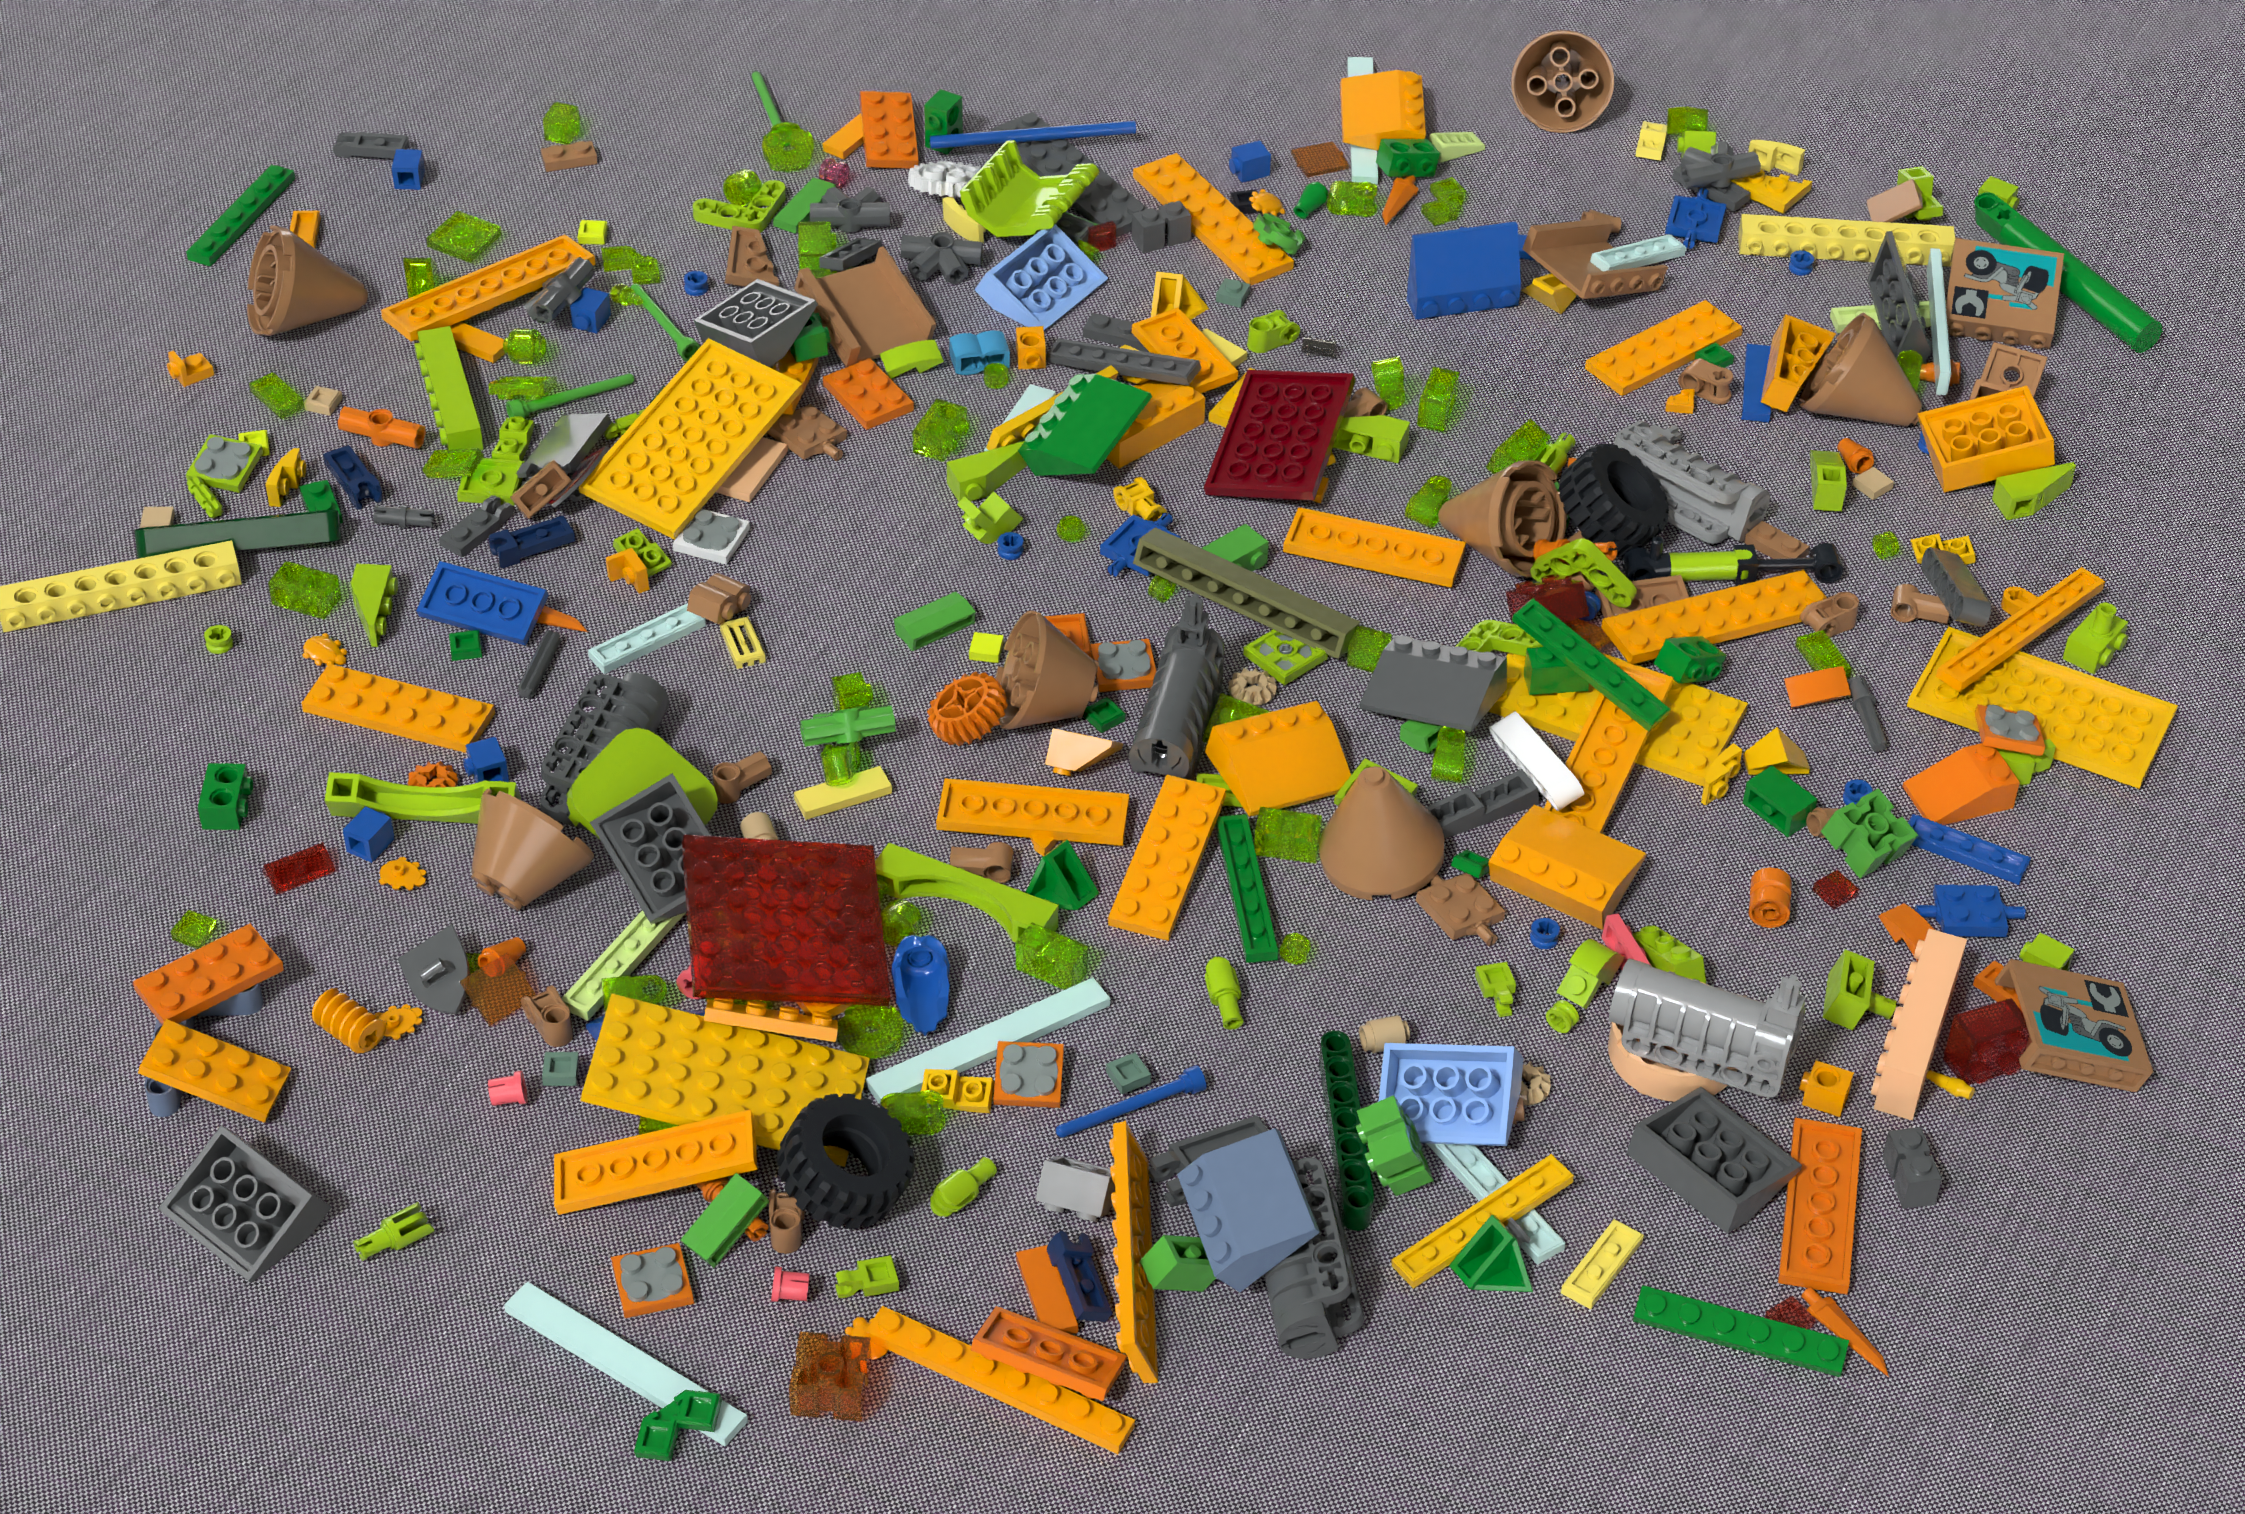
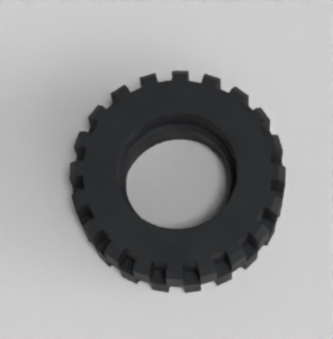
(1613, 498)
(826, 1188)

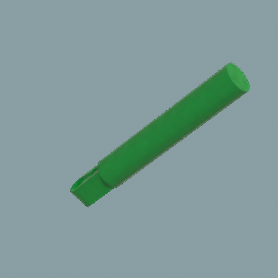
(2078, 280)

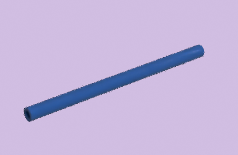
(1033, 134)

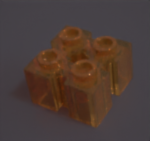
(830, 1376)

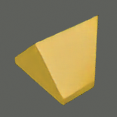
(1175, 291)
(1550, 292)
(1776, 751)

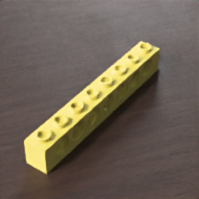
(1841, 238)
(118, 586)

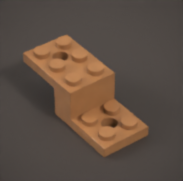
(2006, 358)

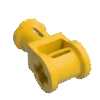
(1138, 499)

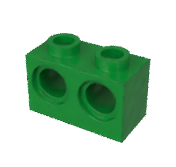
(943, 117)
(1407, 157)
(1690, 659)
(224, 796)

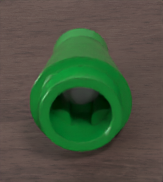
(1312, 198)

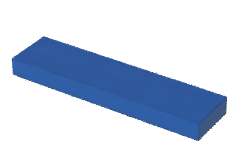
(1754, 376)
(1969, 850)

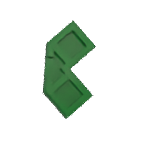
(689, 1411)

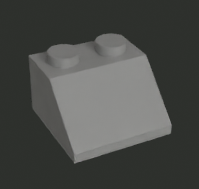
(1075, 1187)

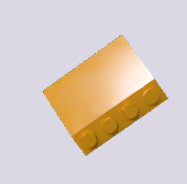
(1382, 108)
(1166, 416)
(1986, 438)
(1279, 757)
(1565, 865)

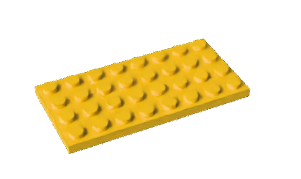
(690, 438)
(2084, 716)
(1679, 746)
(695, 1070)

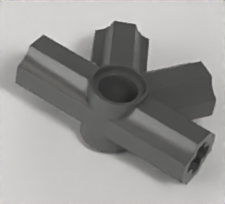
(1717, 167)
(851, 213)
(940, 253)
(559, 291)

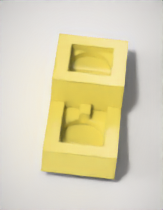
(1651, 140)
(1778, 155)

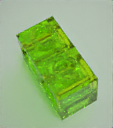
(940, 430)
(304, 590)
(1287, 835)

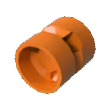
(1770, 897)

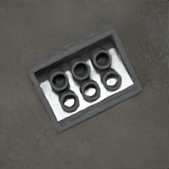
(1896, 301)
(757, 321)
(1435, 683)
(646, 845)
(1712, 1158)
(243, 1205)

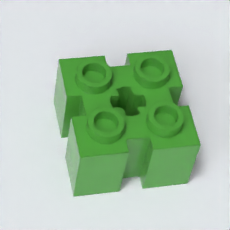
(1869, 833)
(1393, 1146)

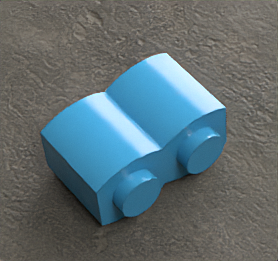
(973, 352)

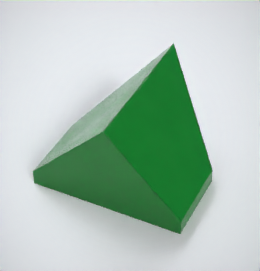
(1062, 879)
(1492, 1260)

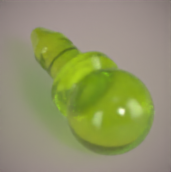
(625, 295)

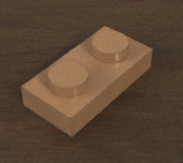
(568, 156)
(1775, 542)

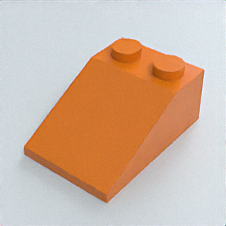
(1964, 786)

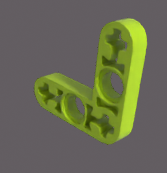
(713, 211)
(1614, 587)
(1496, 635)

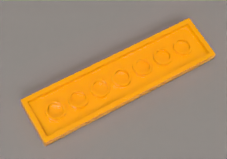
(1214, 219)
(484, 288)
(1714, 615)
(1608, 752)
(1134, 1240)

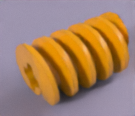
(348, 1021)

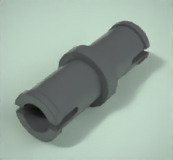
(403, 516)

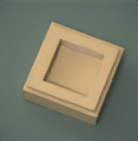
(323, 400)
(1873, 483)
(157, 516)

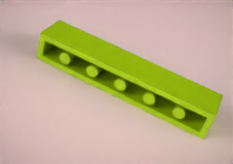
(448, 389)

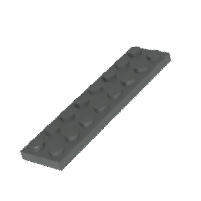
(1101, 201)

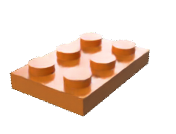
(868, 393)

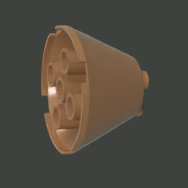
(1559, 102)
(1044, 674)
(522, 851)

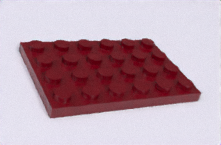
(1280, 434)

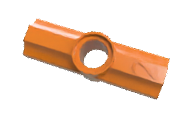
(381, 427)

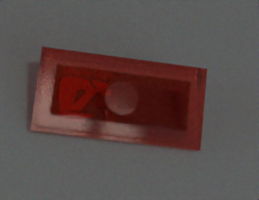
(298, 868)

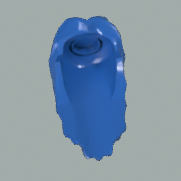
(921, 981)

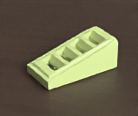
(1455, 144)

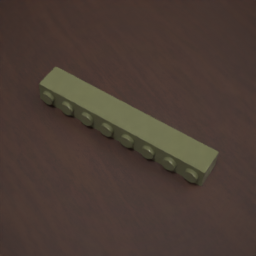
(1245, 592)

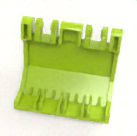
(1017, 201)

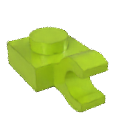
(1497, 982)
(872, 1276)

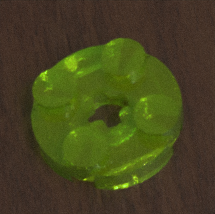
(786, 160)
(875, 1044)

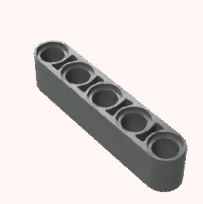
(1956, 587)

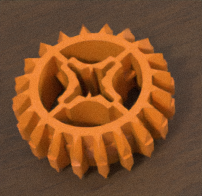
(967, 708)

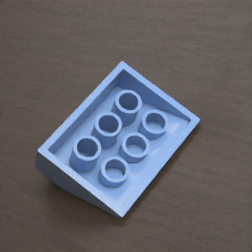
(1041, 280)
(1455, 1090)

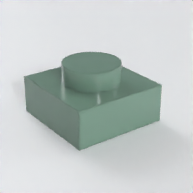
(1233, 292)
(560, 1069)
(1128, 1073)

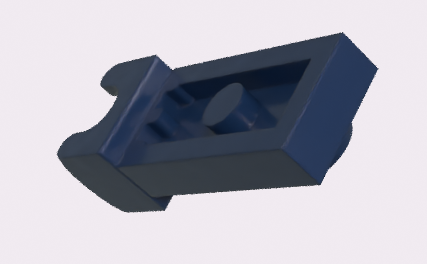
(353, 476)
(530, 540)
(1079, 1276)

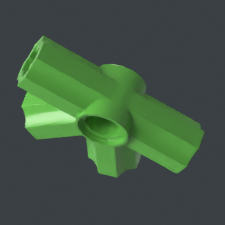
(847, 725)

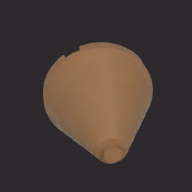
(297, 285)
(1862, 379)
(1508, 515)
(1381, 840)

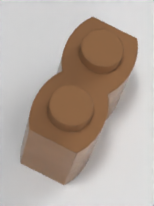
(719, 598)

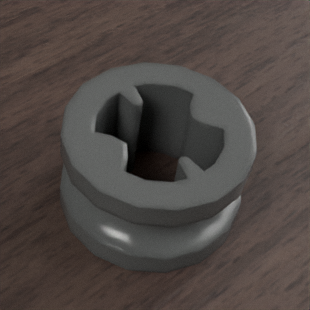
(1518, 1232)

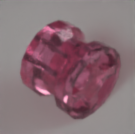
(834, 172)

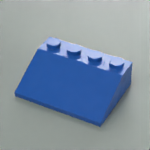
(1464, 270)

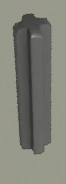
(539, 664)

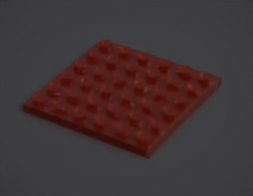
(784, 921)

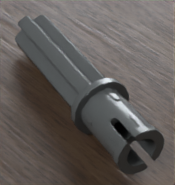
(1864, 704)

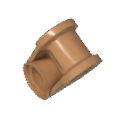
(1707, 380)
(1833, 615)
(549, 1016)
(785, 1222)

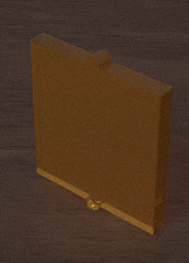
(1319, 159)
(497, 989)

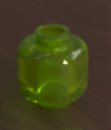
(741, 187)
(525, 346)
(900, 920)

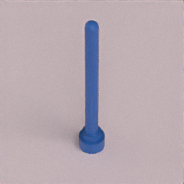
(1190, 1081)

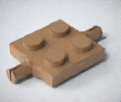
(809, 433)
(1461, 907)

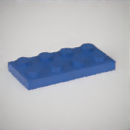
(482, 603)

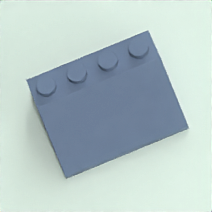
(1248, 1207)

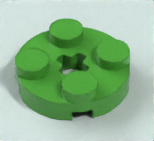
(1277, 231)

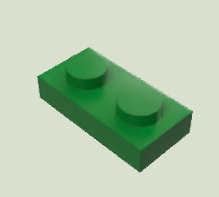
(319, 497)

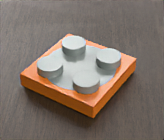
(1124, 665)
(2009, 730)
(1028, 1074)
(652, 1280)

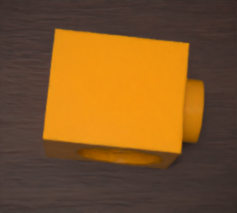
(1030, 347)
(1826, 1088)

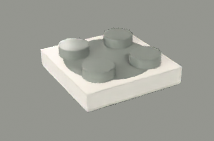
(712, 536)

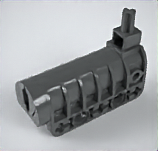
(1180, 697)
(623, 705)
(1300, 1287)

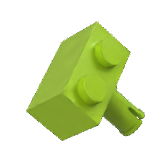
(2096, 639)
(1850, 992)

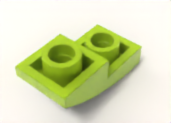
(917, 354)
(513, 439)
(650, 554)

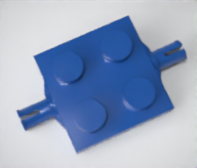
(1696, 218)
(1124, 541)
(1970, 910)

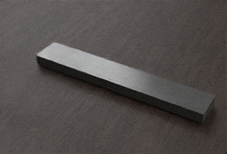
(1125, 361)

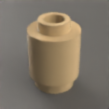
(758, 826)
(1383, 1031)

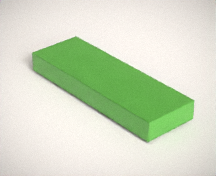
(799, 207)

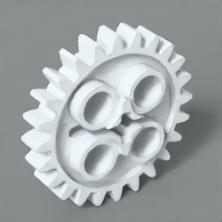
(941, 177)

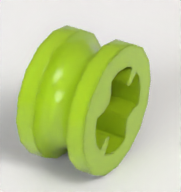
(218, 632)
(1562, 1016)

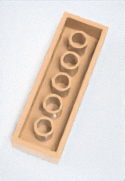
(1917, 1024)

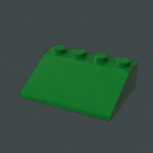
(1082, 426)

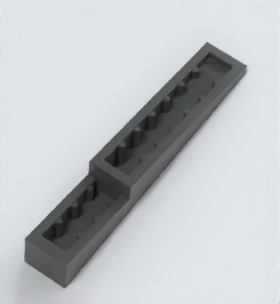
(1473, 809)

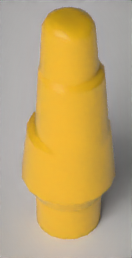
(1951, 1084)

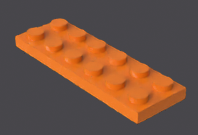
(1820, 1207)

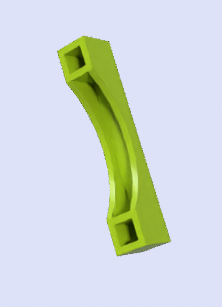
(351, 792)
(922, 876)

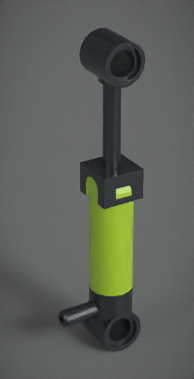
(1734, 565)

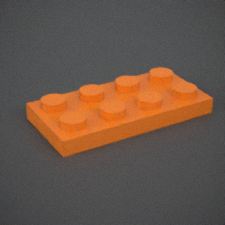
(888, 129)
(208, 975)
(1048, 1353)

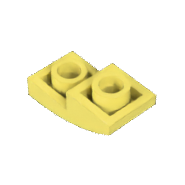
(960, 222)

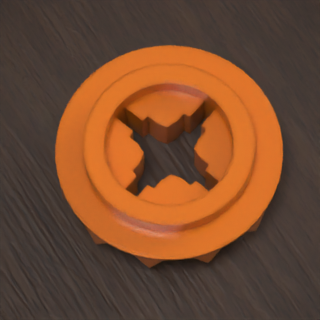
(445, 776)

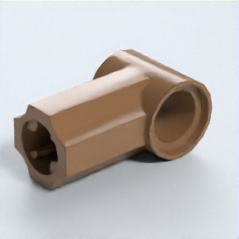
(1365, 404)
(1911, 604)
(732, 778)
(991, 863)

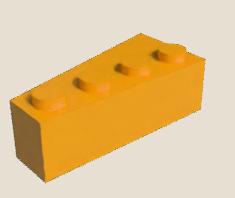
(1792, 359)

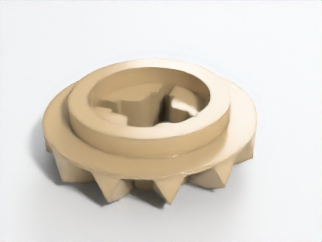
(1255, 694)
(1539, 1084)

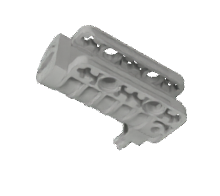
(1699, 494)
(1709, 1027)

